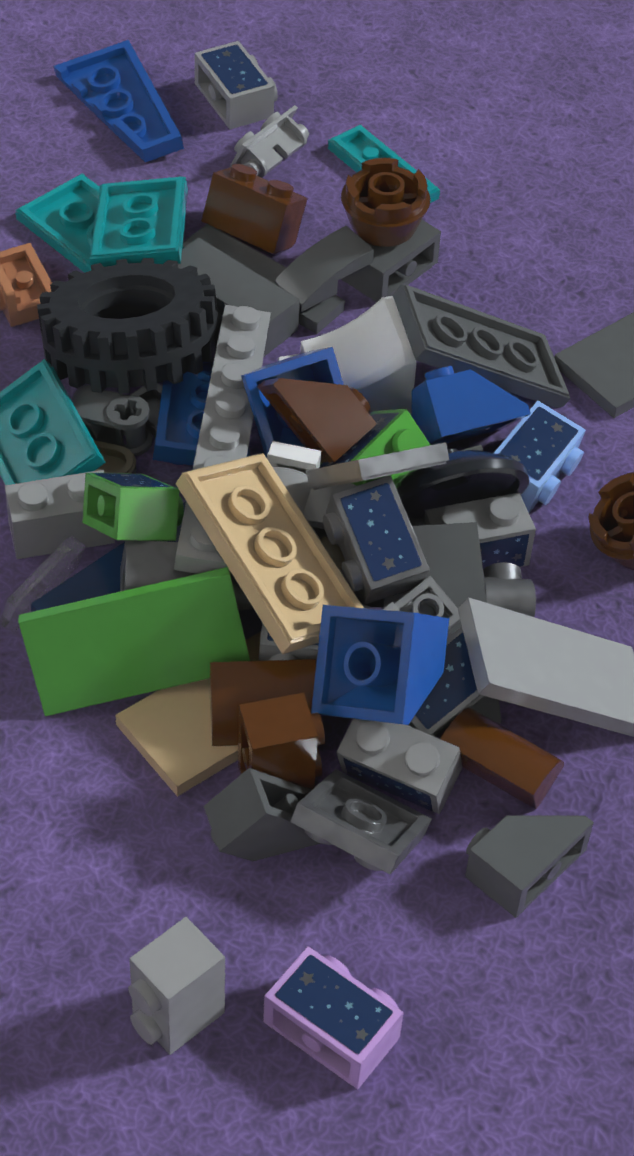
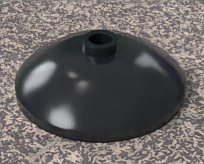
(463, 479)

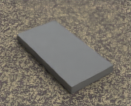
(549, 667)

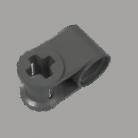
(111, 416)

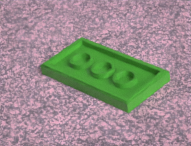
(133, 640)

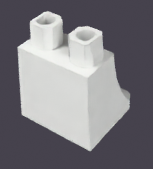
(373, 356)

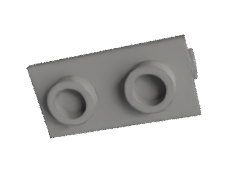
(276, 133)

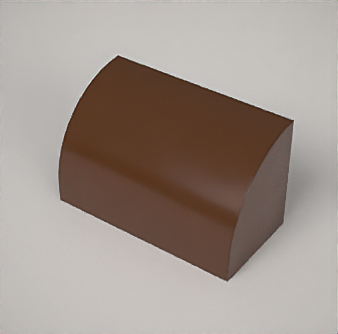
(251, 682)
(503, 757)

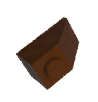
(320, 413)

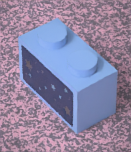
(546, 447)

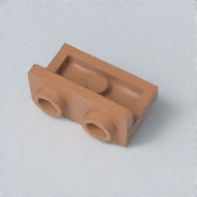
(21, 284)

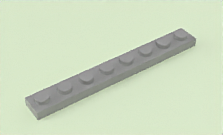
(225, 421)

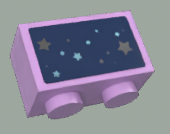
(333, 1016)

